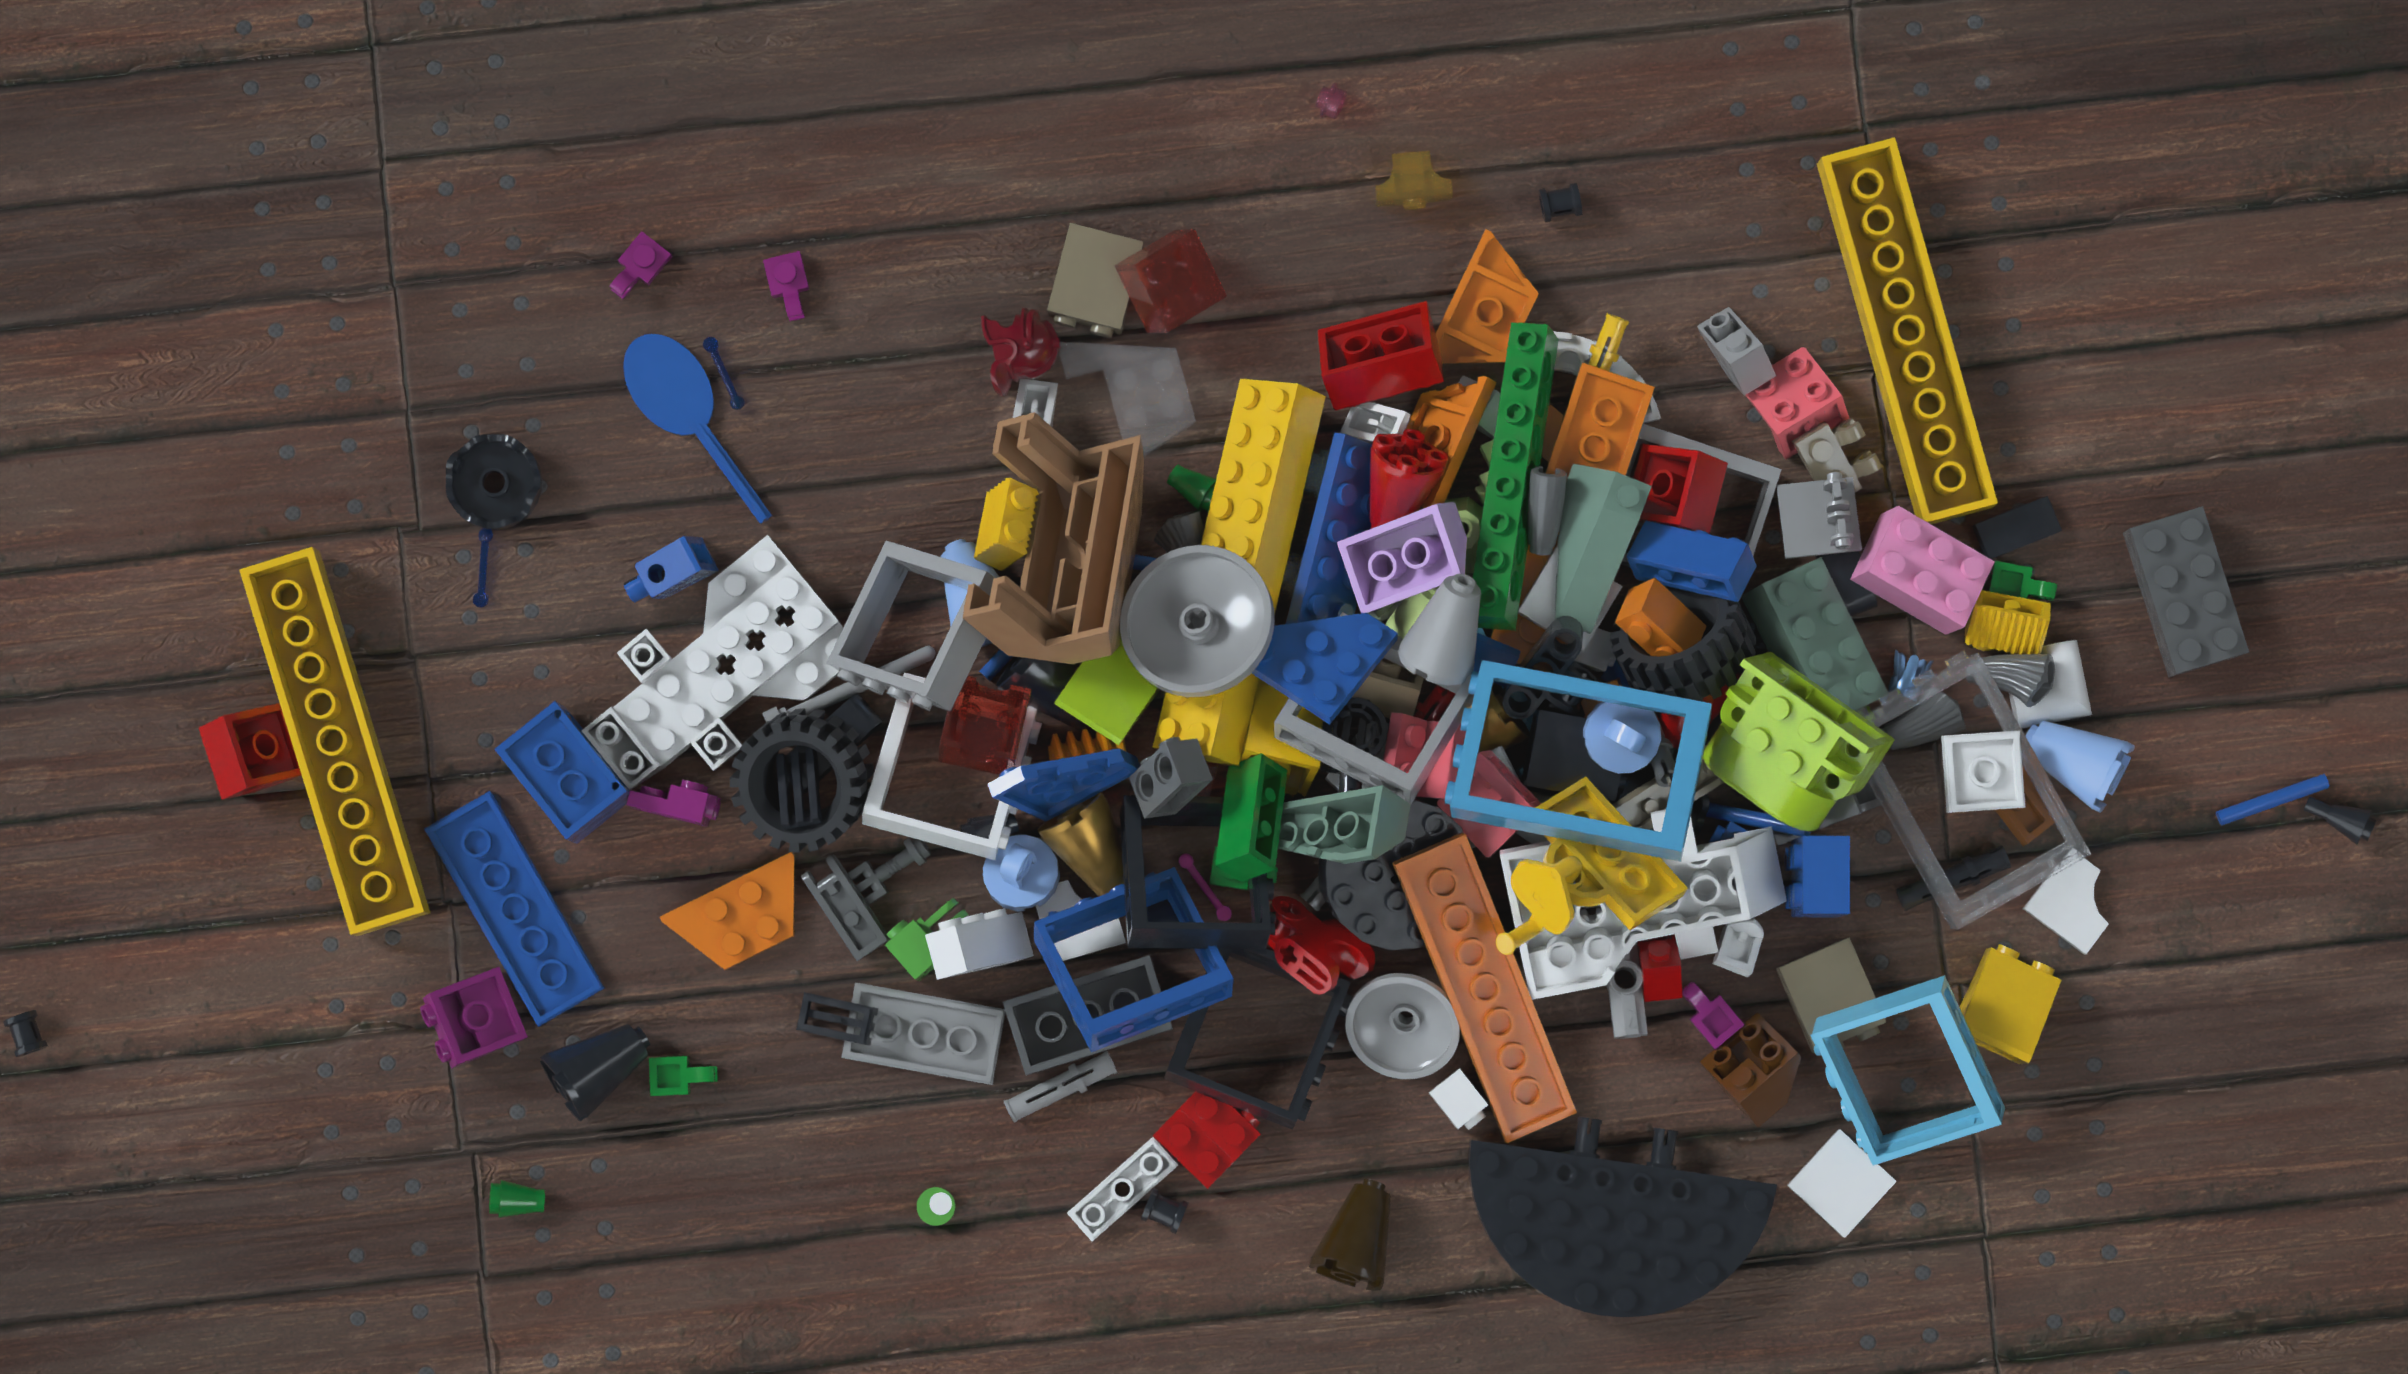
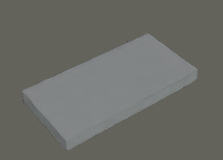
(928, 1034)

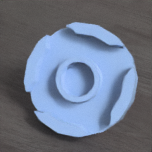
(1621, 737)
(1022, 873)

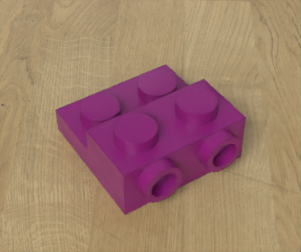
(684, 803)
(473, 1018)

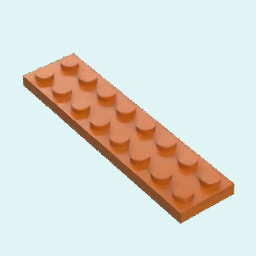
(1596, 433)
(1484, 987)

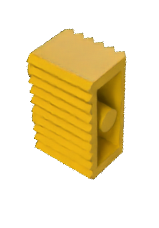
(1006, 524)
(2008, 624)

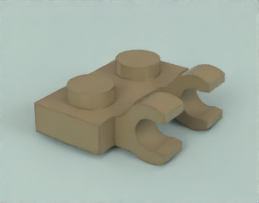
(1823, 454)

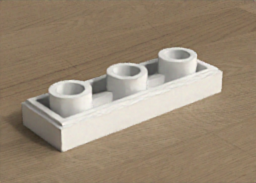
(1105, 1206)

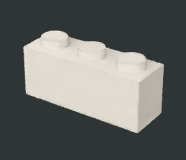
(978, 943)

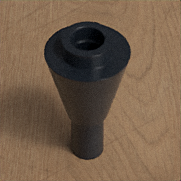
(2349, 821)

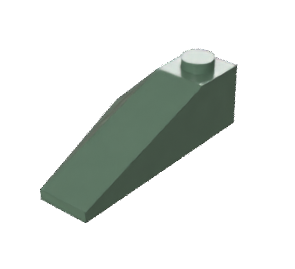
(1593, 538)
(1345, 824)

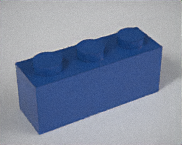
(1692, 560)

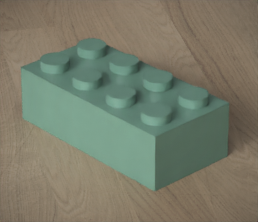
(1814, 633)

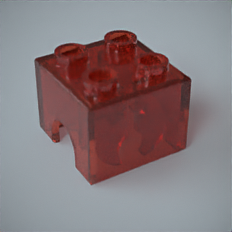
(985, 727)

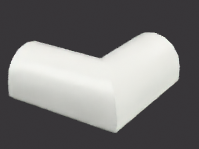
(2069, 692)

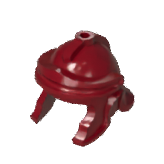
(1020, 350)

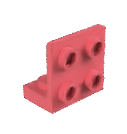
(1797, 400)
(1406, 740)
(1498, 783)

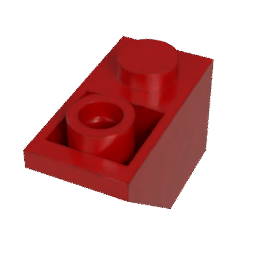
(1660, 968)

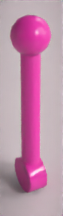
(1223, 912)

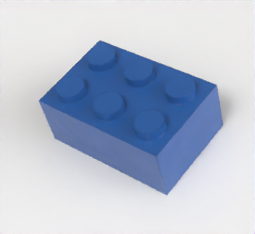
(1818, 876)

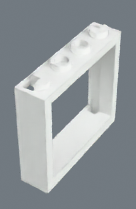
(873, 810)

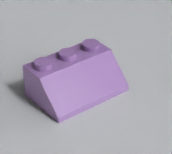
(1405, 556)

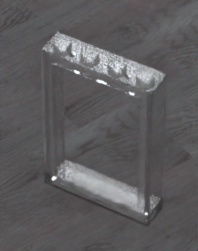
(2071, 851)

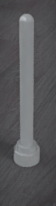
(848, 690)

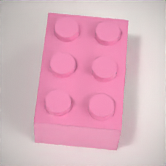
(1922, 570)

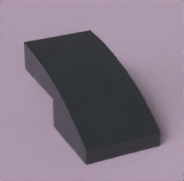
(2017, 528)

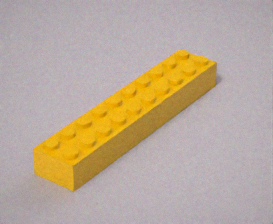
(1906, 332)
(1256, 518)
(334, 741)

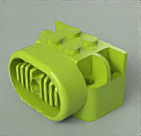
(1791, 744)

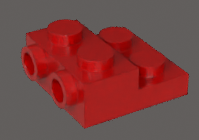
(1207, 1136)

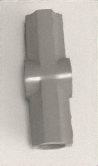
(1628, 1004)

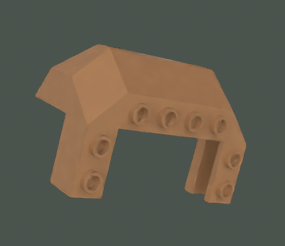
(1077, 548)

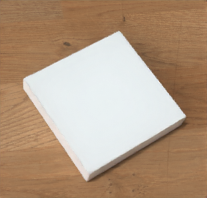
(1540, 601)
(1983, 771)
(1841, 1183)

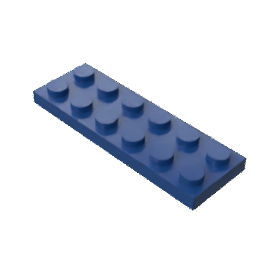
(1340, 512)

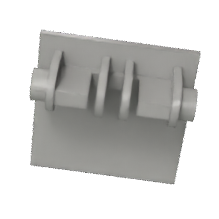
(1819, 517)

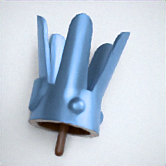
(1903, 676)

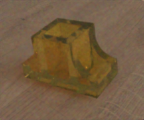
(1413, 183)

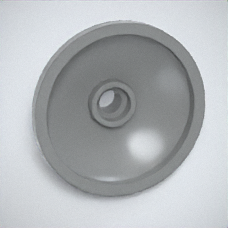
(1401, 1044)

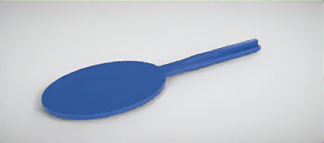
(678, 398)

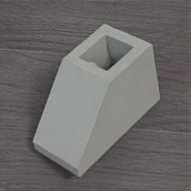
(1737, 350)

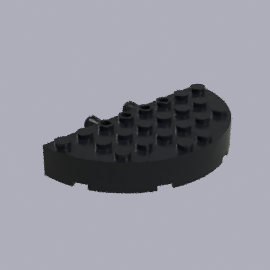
(1611, 1230)

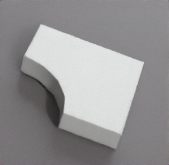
(2068, 905)
(1087, 942)

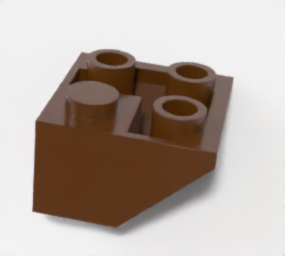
(1755, 1069)

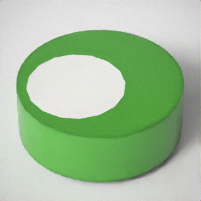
(936, 1206)

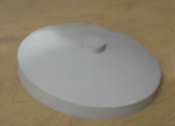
(1197, 621)

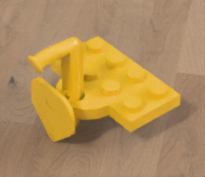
(1626, 881)

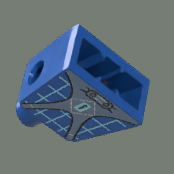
(684, 564)

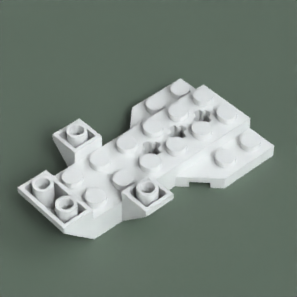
(686, 696)
(1725, 885)

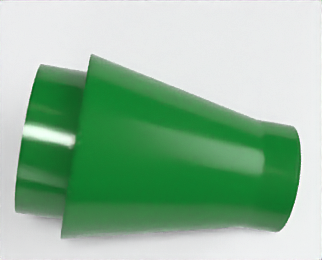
(1193, 486)
(515, 1199)

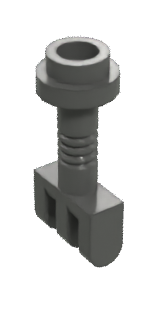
(915, 850)

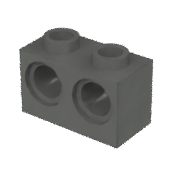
(1170, 777)

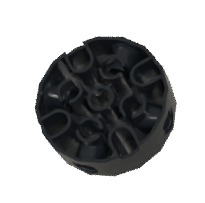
(1367, 894)

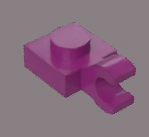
(641, 261)
(786, 279)
(1713, 1018)

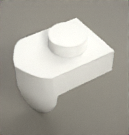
(1739, 946)

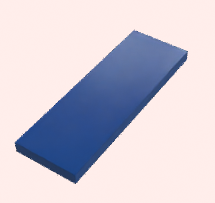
(514, 908)

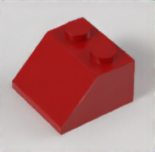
(1683, 486)
(250, 751)

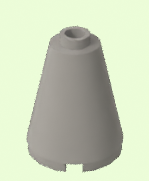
(1445, 633)

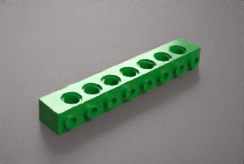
(1514, 453)

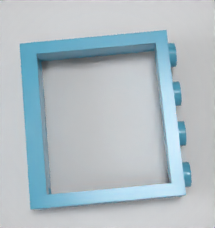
(1854, 1105)

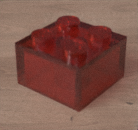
(1170, 281)

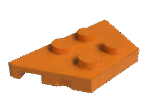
(1484, 306)
(1449, 423)
(741, 915)

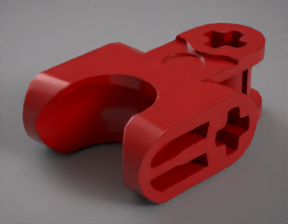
(1316, 949)

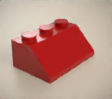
(1380, 356)

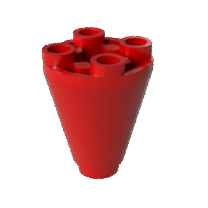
(1402, 474)

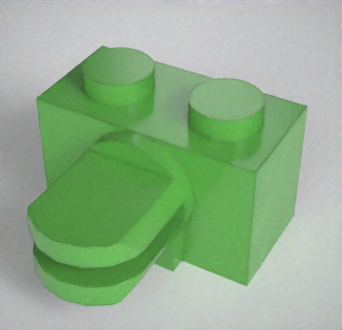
(910, 943)

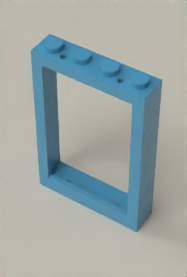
(1664, 844)

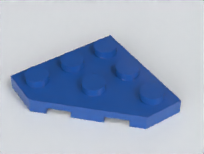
(1325, 660)
(1061, 784)

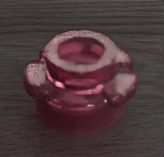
(1331, 101)

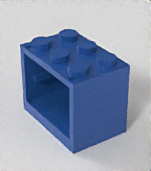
(564, 772)

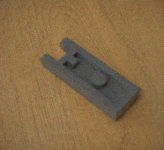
(847, 910)

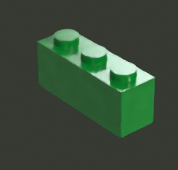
(1251, 818)

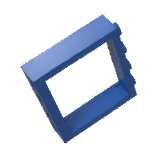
(1148, 1012)

